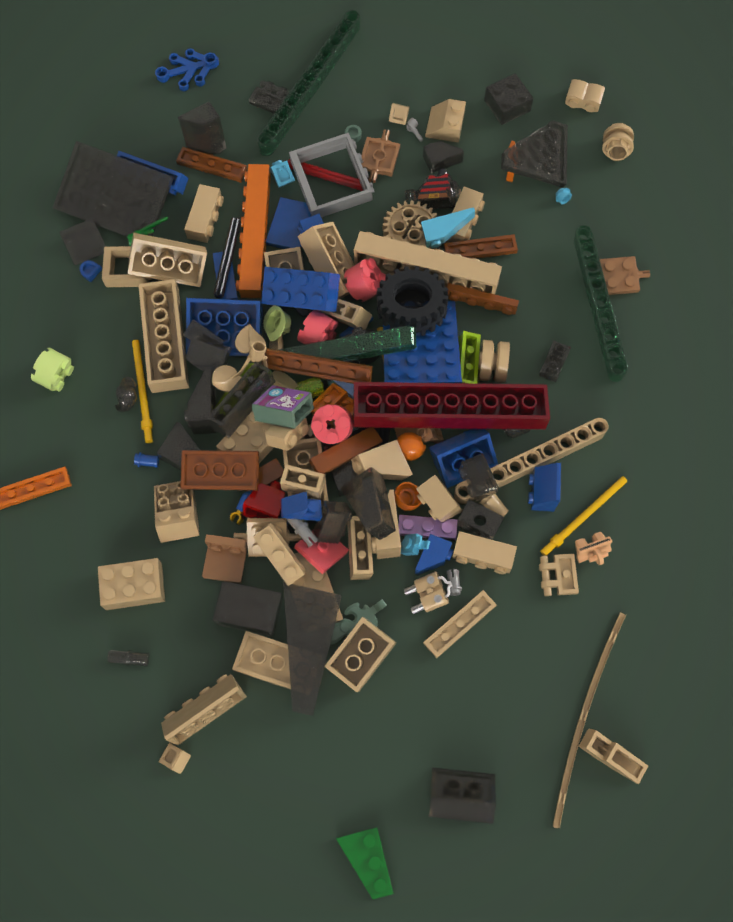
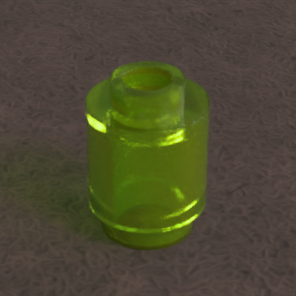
(311, 385)

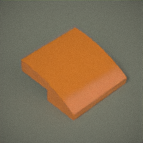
(334, 396)

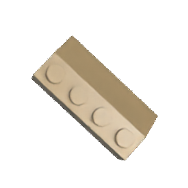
(327, 252)
(166, 259)

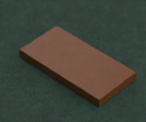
(219, 470)

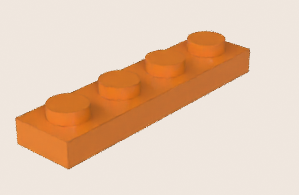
(34, 487)

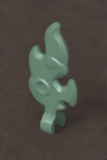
(345, 626)

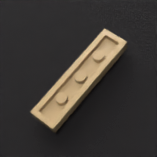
(459, 624)

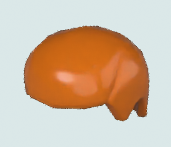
(411, 445)
(406, 496)

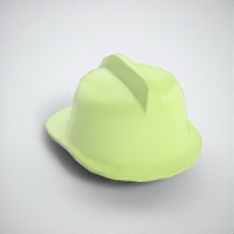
(276, 323)

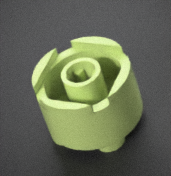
(52, 369)

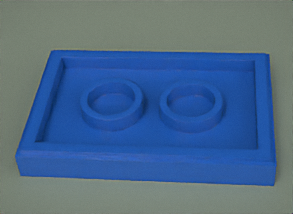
(284, 226)

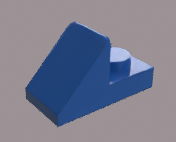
(301, 508)

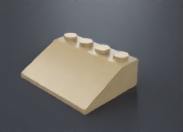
(202, 710)

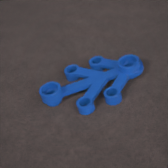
(206, 62)

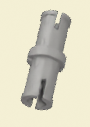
(302, 529)

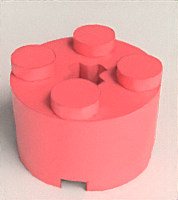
(364, 279)
(317, 328)
(321, 426)

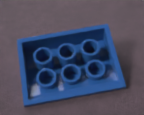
(225, 318)

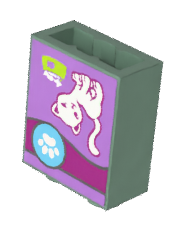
(283, 406)

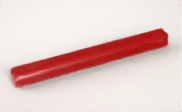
(330, 175)

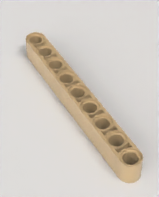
(537, 453)

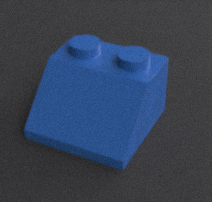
(545, 487)

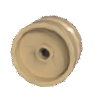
(493, 361)

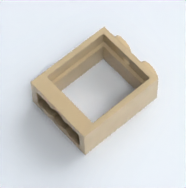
(123, 280)

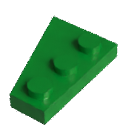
(368, 861)

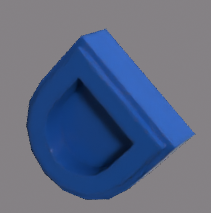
(90, 270)

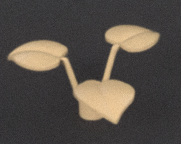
(249, 342)

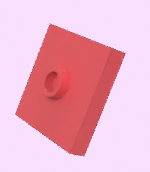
(321, 554)

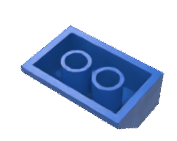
(451, 452)

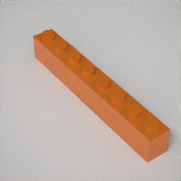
(254, 231)

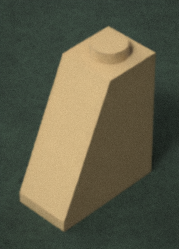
(386, 460)

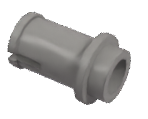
(455, 589)

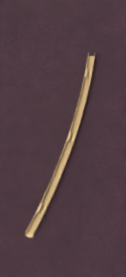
(582, 719)

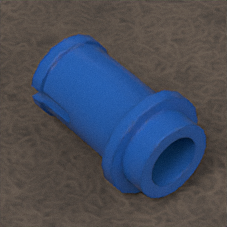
(146, 460)

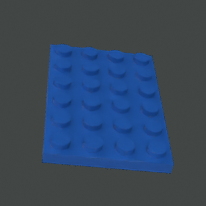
(434, 358)

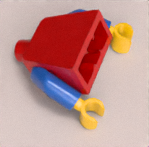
(260, 503)

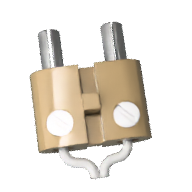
(431, 592)

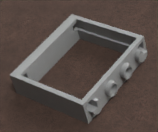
(323, 148)

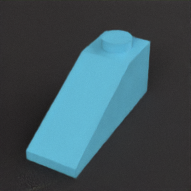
(442, 228)

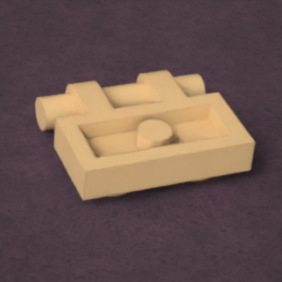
(565, 574)

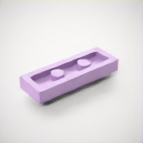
(427, 525)

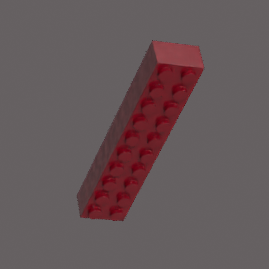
(450, 405)

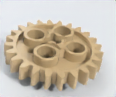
(397, 220)

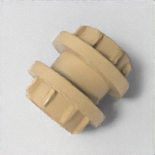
(618, 141)

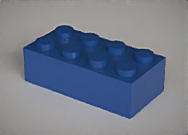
(300, 289)

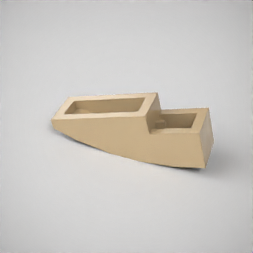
(613, 755)

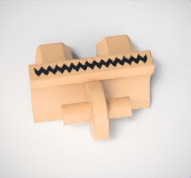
(594, 551)

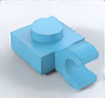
(412, 544)

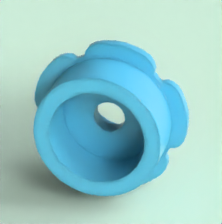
(563, 195)

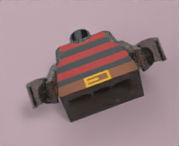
(436, 191)

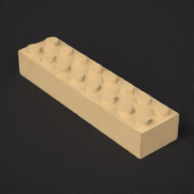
(452, 268)

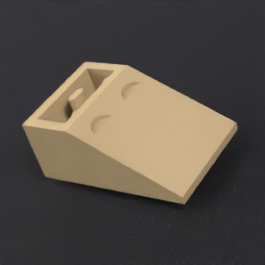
(175, 512)

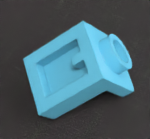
(282, 173)

